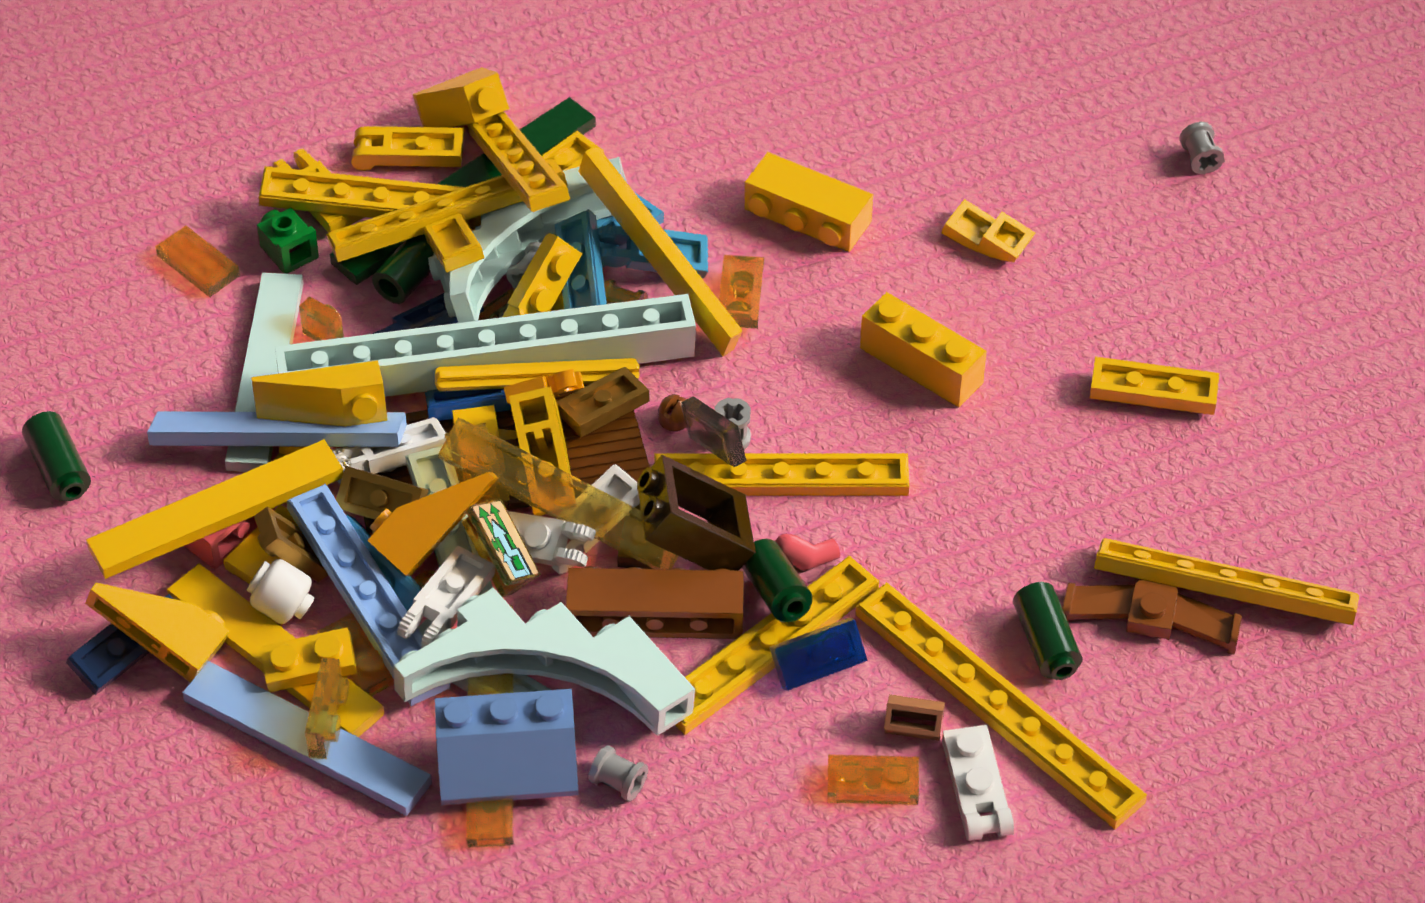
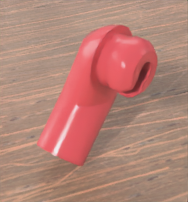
(806, 555)

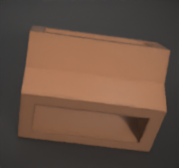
(915, 709)

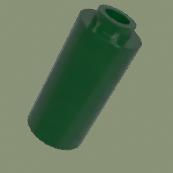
(404, 270)
(56, 456)
(778, 582)
(1047, 630)

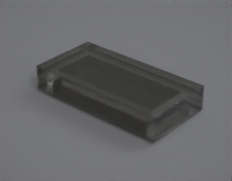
(713, 431)

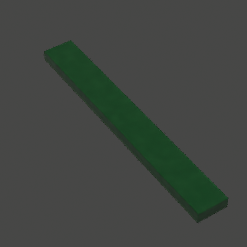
(542, 133)

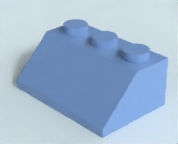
(506, 746)

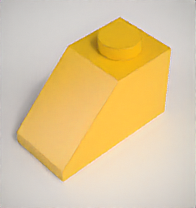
(462, 99)

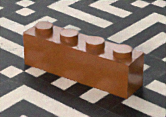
(659, 600)

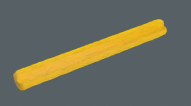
(502, 375)

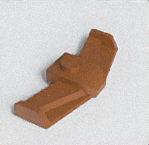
(1153, 611)

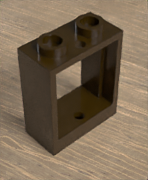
(716, 544)

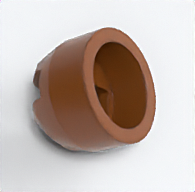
(676, 420)

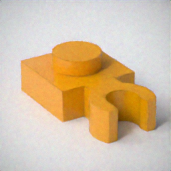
(560, 383)

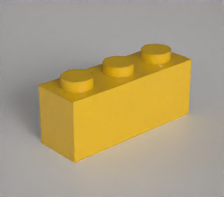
(808, 201)
(922, 349)

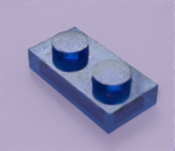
(818, 653)

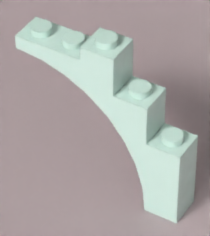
(503, 241)
(552, 644)

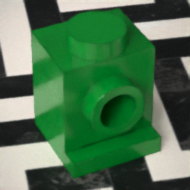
(283, 231)

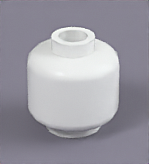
(280, 591)

